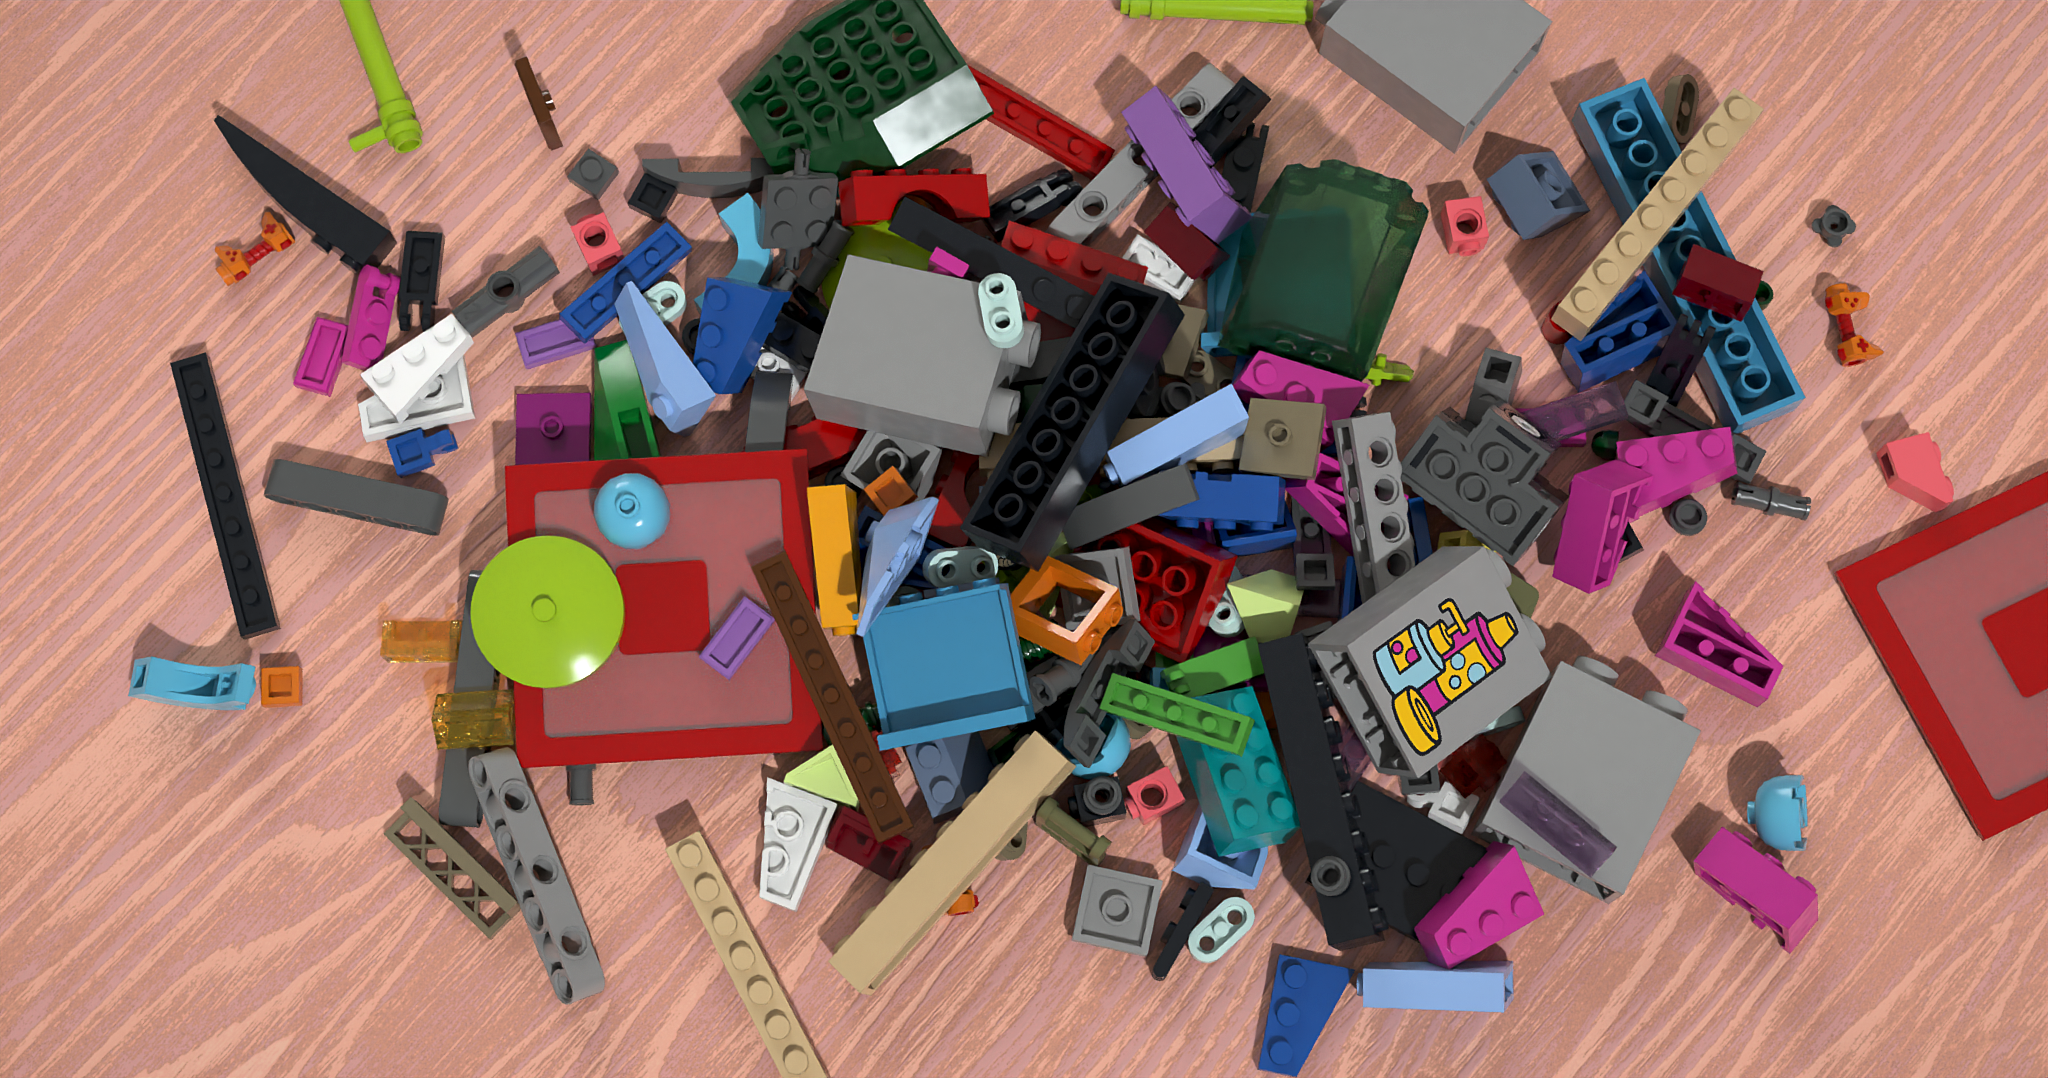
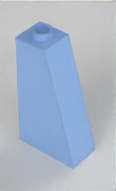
(1178, 438)
(1426, 986)

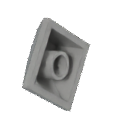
(880, 451)

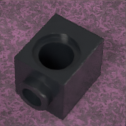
(1086, 817)

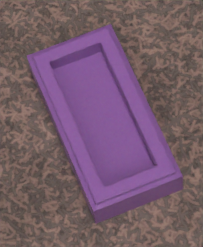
(549, 343)
(737, 638)

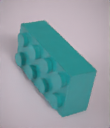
(1243, 796)

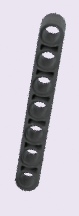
(474, 673)

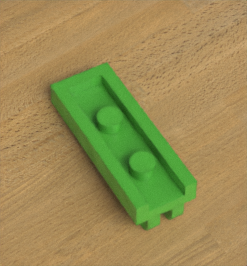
(1215, 669)

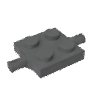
(796, 209)

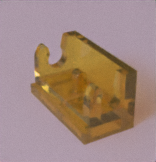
(420, 641)
(474, 719)

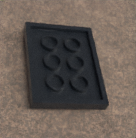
(1411, 857)

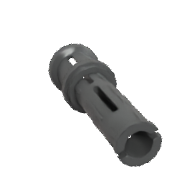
(1062, 675)

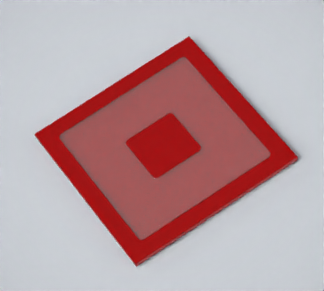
(1967, 646)
(654, 689)

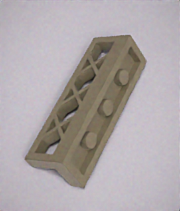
(459, 855)

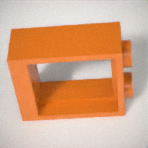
(1035, 590)

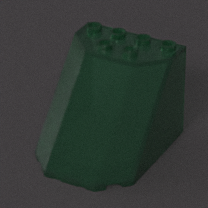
(1322, 267)

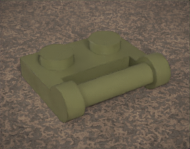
(1071, 833)

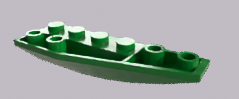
(620, 407)

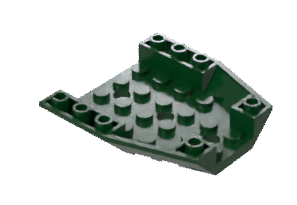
(879, 117)

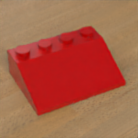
(1069, 261)
(1175, 582)

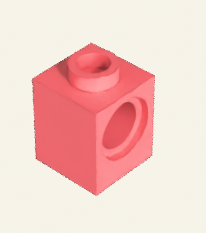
(1469, 212)
(597, 257)
(1164, 783)

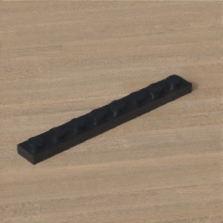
(225, 496)

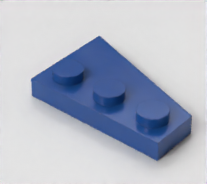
(1298, 1010)

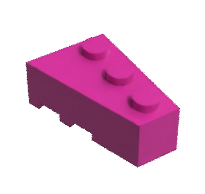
(1287, 380)
(1679, 464)
(1325, 500)
(1595, 522)
(1717, 650)
(1758, 886)
(1481, 909)

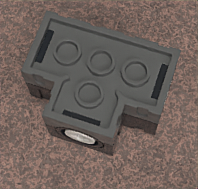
(1487, 476)

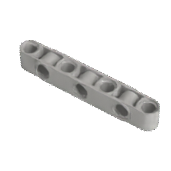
(1122, 178)
(546, 902)

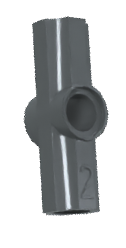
(524, 276)

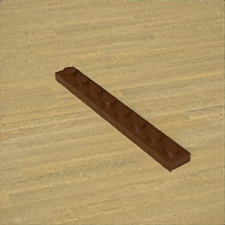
(832, 697)

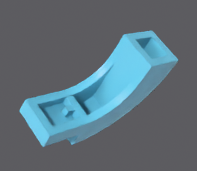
(753, 262)
(192, 685)

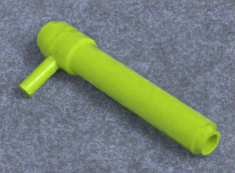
(1262, 11)
(394, 110)

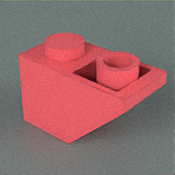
(1915, 471)

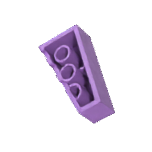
(1183, 166)

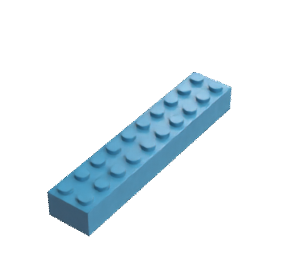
(1631, 152)

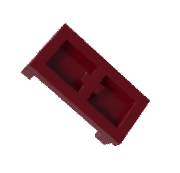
(1185, 245)
(1718, 283)
(855, 841)

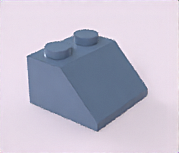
(1537, 194)
(949, 772)

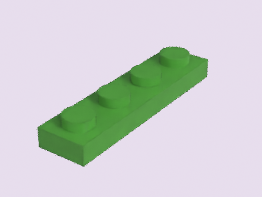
(1177, 714)

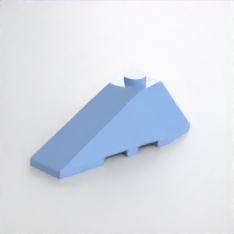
(667, 374)
(892, 553)
(1200, 861)

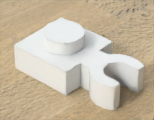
(1447, 807)

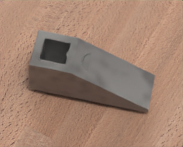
(1495, 380)

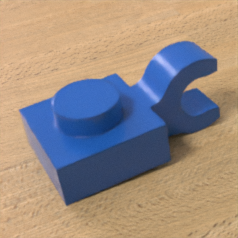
(414, 450)

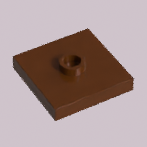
(540, 102)

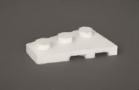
(445, 404)
(793, 840)

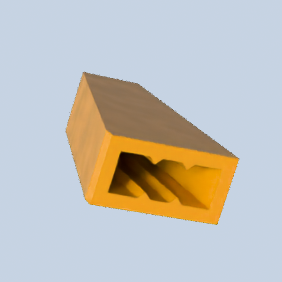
(836, 555)

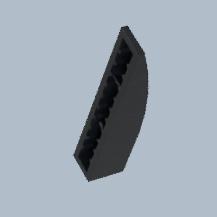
(312, 206)
(985, 258)

